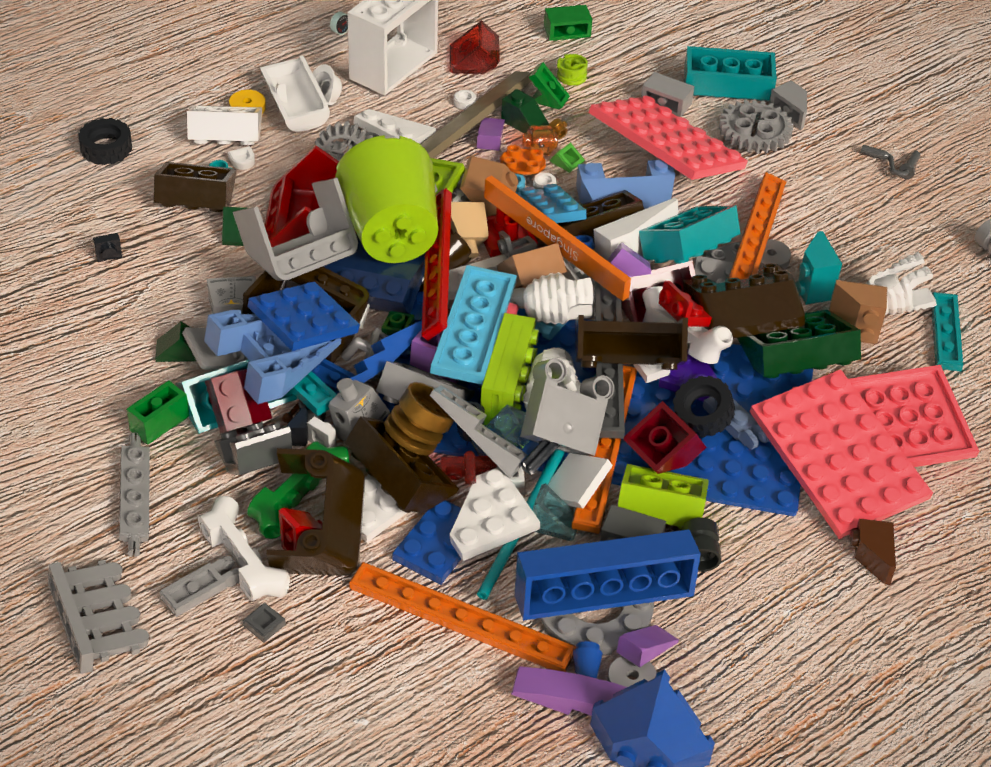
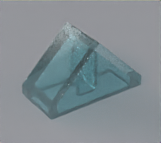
(553, 515)

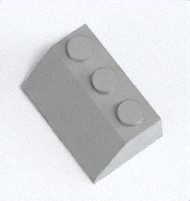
(399, 375)

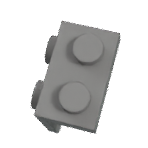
(204, 355)

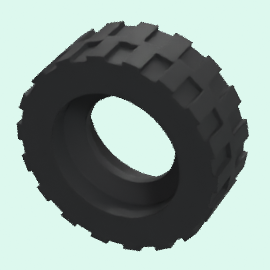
(105, 153)
(699, 388)

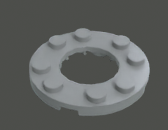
(574, 630)

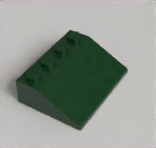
(818, 343)

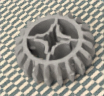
(336, 148)

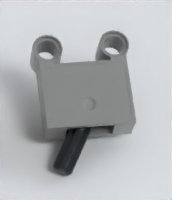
(563, 417)

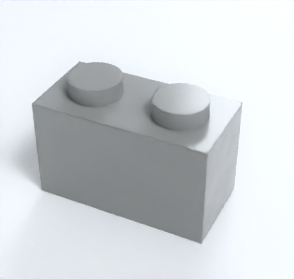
(669, 93)

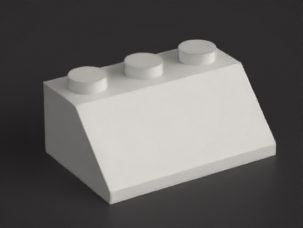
(224, 124)

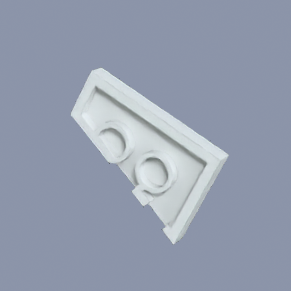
(392, 126)

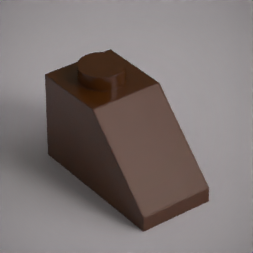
(875, 548)

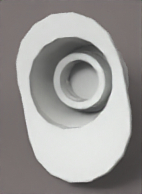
(328, 83)

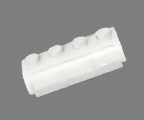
(296, 94)

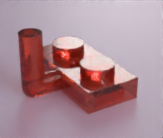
(466, 466)

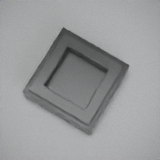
(264, 622)

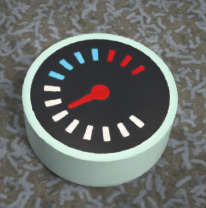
(339, 23)

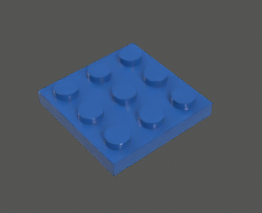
(303, 316)

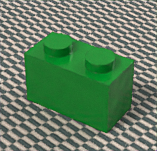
(567, 22)
(158, 412)

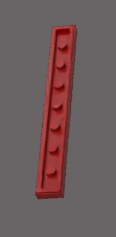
(437, 272)

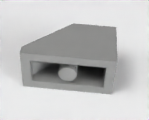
(792, 100)

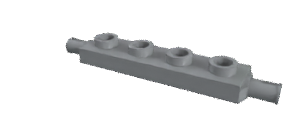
(134, 494)

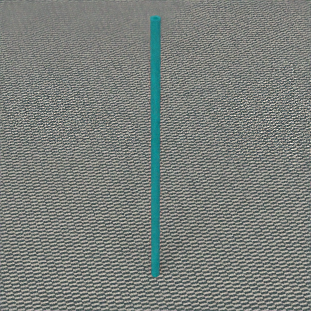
(507, 549)

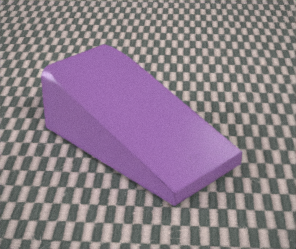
(490, 134)
(645, 644)

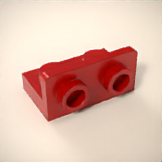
(681, 306)

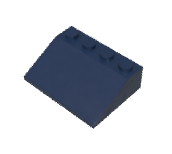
(389, 284)

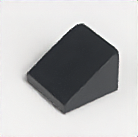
(299, 428)

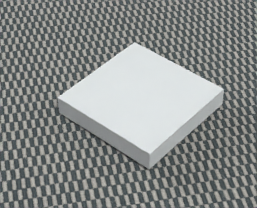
(579, 478)

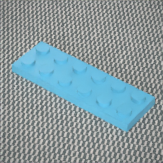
(473, 324)

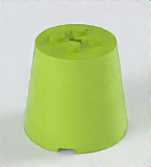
(390, 197)

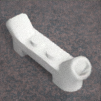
(704, 343)
(254, 577)

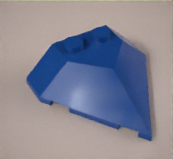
(651, 727)

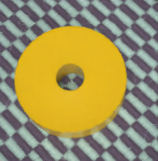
(248, 98)

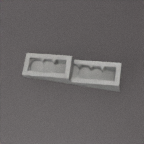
(470, 419)

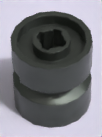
(706, 538)

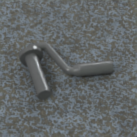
(905, 171)

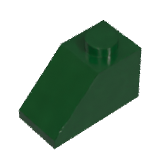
(521, 111)

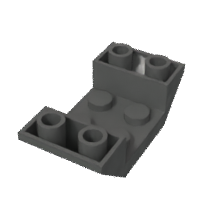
(253, 448)

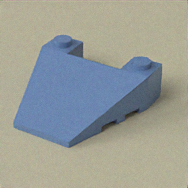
(651, 189)
(271, 364)

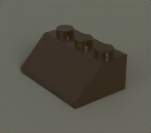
(194, 186)

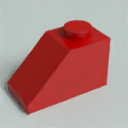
(293, 524)

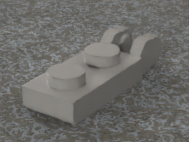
(200, 585)

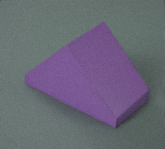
(629, 261)

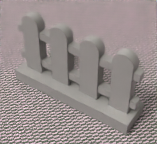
(79, 628)

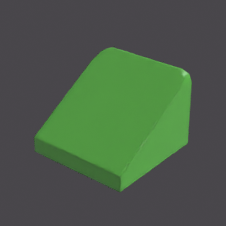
(567, 158)

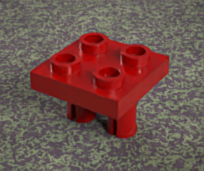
(504, 223)

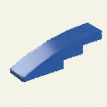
(386, 350)

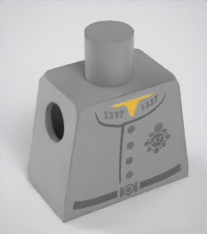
(227, 293)
(353, 401)

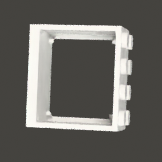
(383, 63)

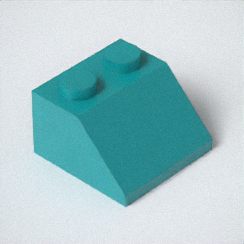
(818, 271)

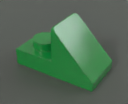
(550, 91)

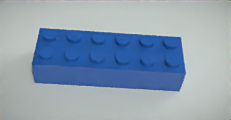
(606, 574)

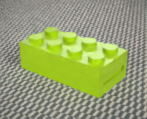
(509, 365)

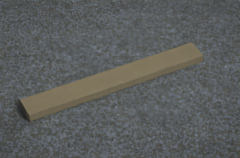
(474, 114)

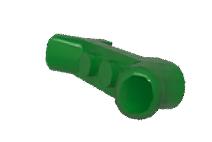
(266, 504)

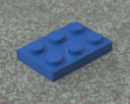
(428, 544)

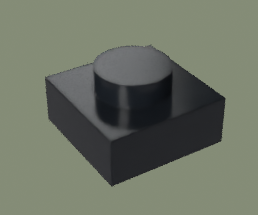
(107, 247)

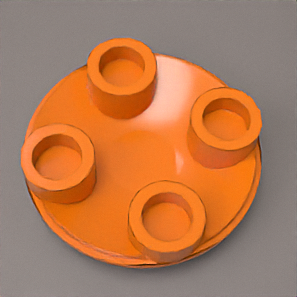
(523, 161)

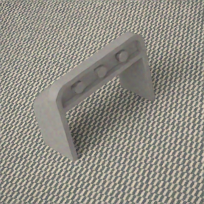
(328, 241)

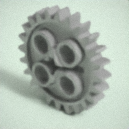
(772, 129)

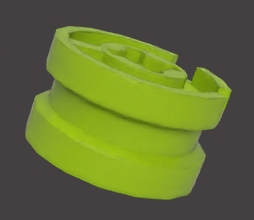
(572, 69)

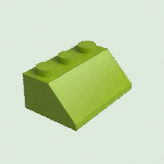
(663, 495)

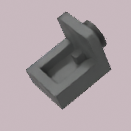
(514, 247)

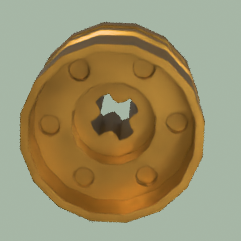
(418, 420)

